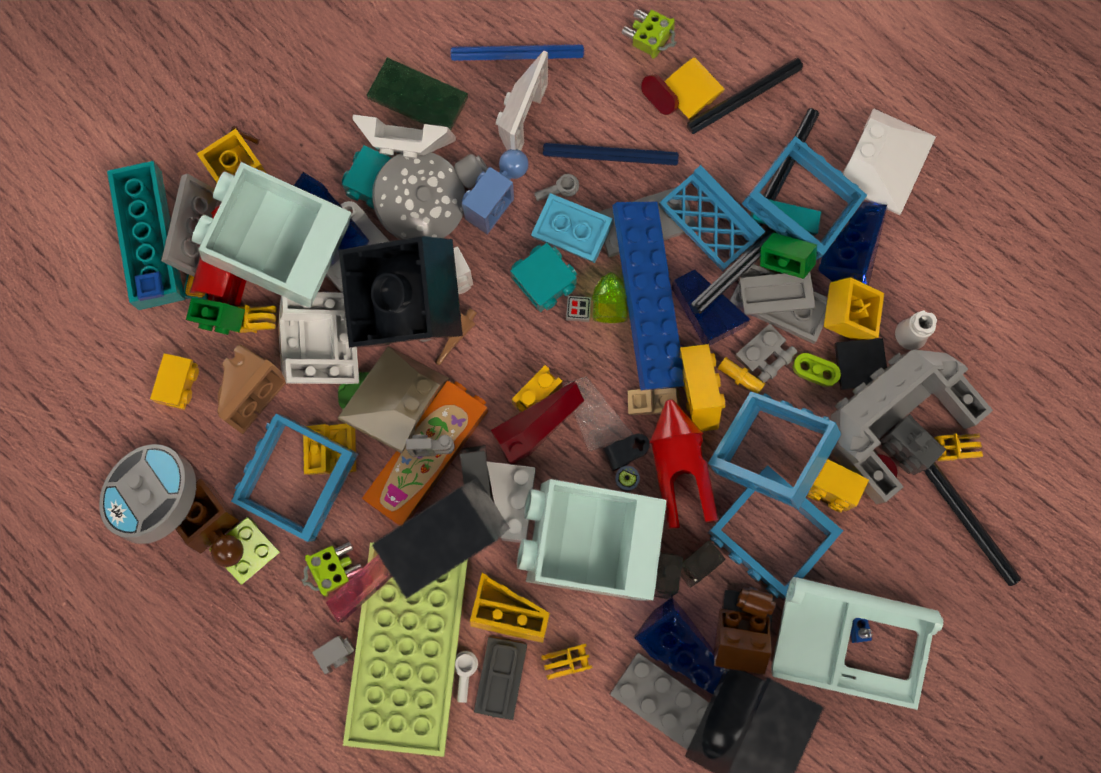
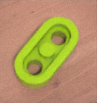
(815, 370)

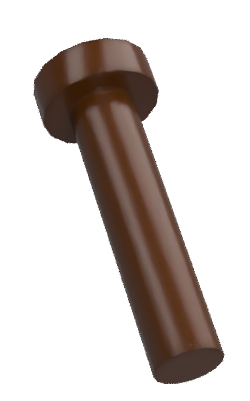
(246, 136)

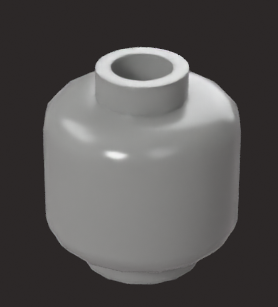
(469, 169)

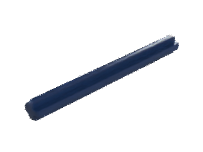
(610, 154)

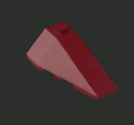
(531, 427)

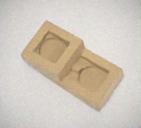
(650, 401)

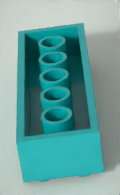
(142, 229)

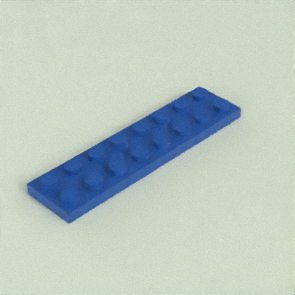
(648, 295)

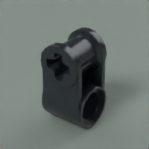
(621, 452)

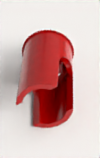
(219, 284)
(678, 452)

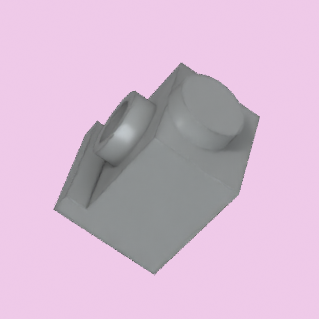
(333, 653)

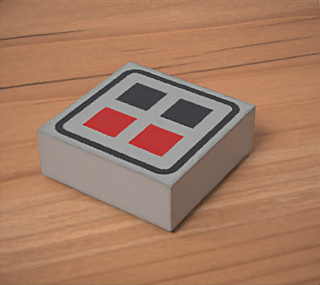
(578, 308)

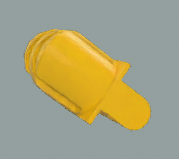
(258, 318)
(956, 447)
(583, 657)

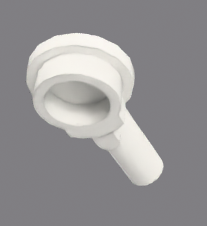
(465, 666)

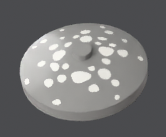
(418, 196)

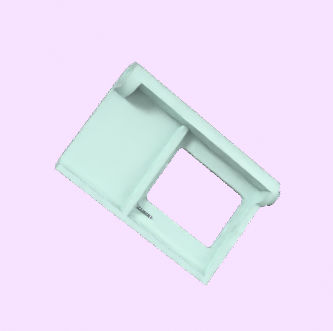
(817, 635)

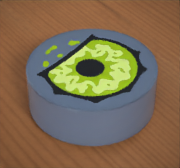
(627, 478)

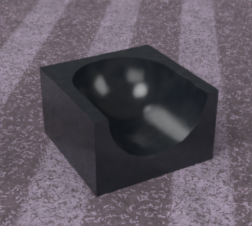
(400, 291)
(441, 537)
(753, 726)

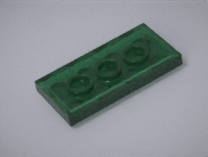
(416, 95)

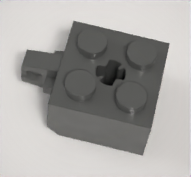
(911, 446)

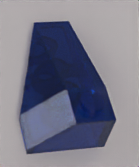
(678, 643)

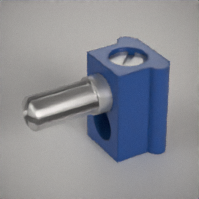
(863, 634)

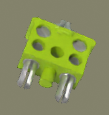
(652, 33)
(320, 569)

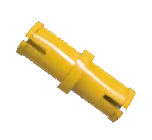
(741, 375)

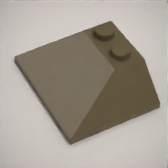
(393, 399)

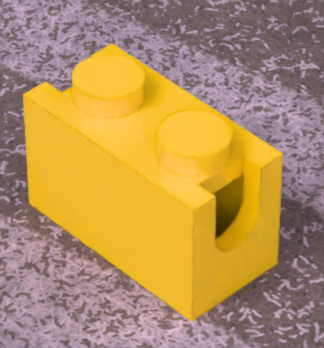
(174, 381)
(538, 388)

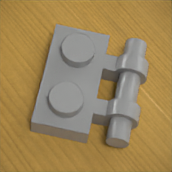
(763, 346)
(423, 446)

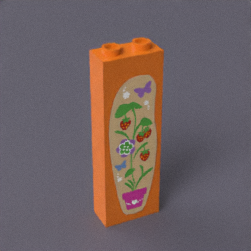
(408, 479)

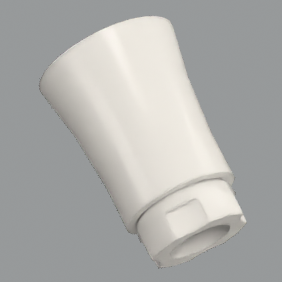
(915, 331)

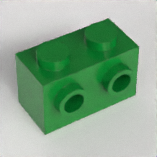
(788, 255)
(215, 314)

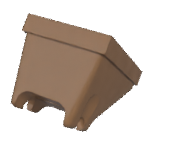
(247, 387)

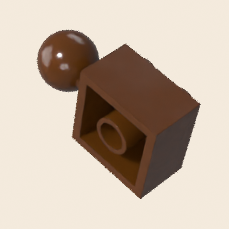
(207, 524)

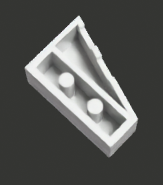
(510, 490)

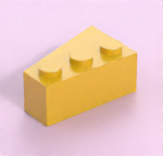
(702, 386)
(506, 612)

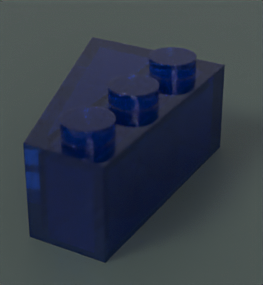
(718, 320)

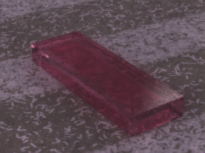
(358, 589)

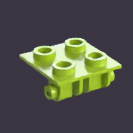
(257, 550)

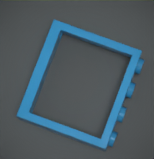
(826, 174)
(738, 429)
(256, 466)
(755, 570)

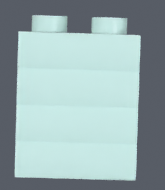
(271, 233)
(593, 540)

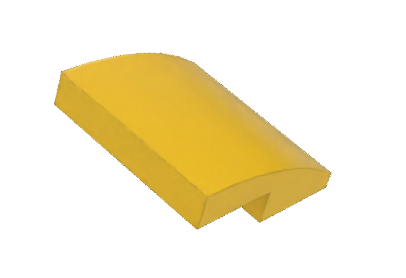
(694, 87)
(321, 459)

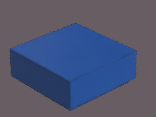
(149, 286)

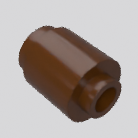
(756, 602)

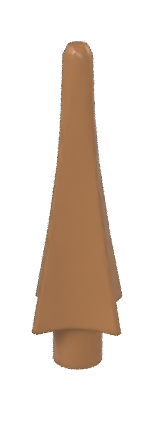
(467, 324)

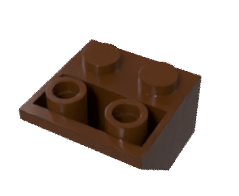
(742, 642)

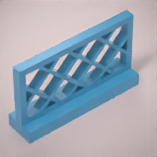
(725, 205)

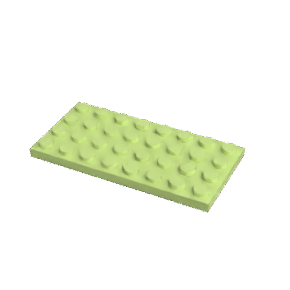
(406, 666)

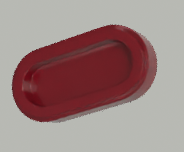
(659, 94)

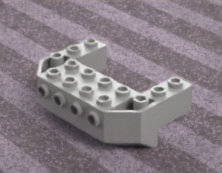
(888, 400)

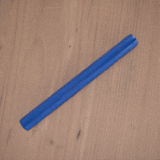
(516, 52)

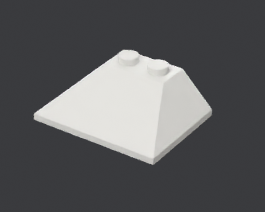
(527, 89)
(402, 139)
(888, 160)
(316, 342)

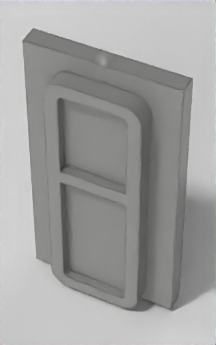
(776, 293)

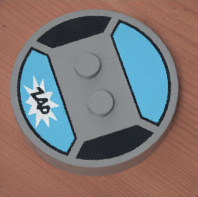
(147, 494)

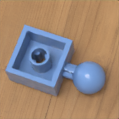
(494, 191)

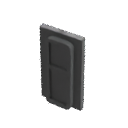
(500, 678)

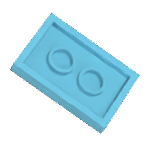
(572, 228)

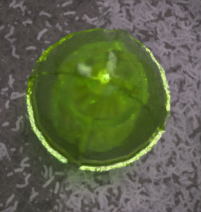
(610, 300)

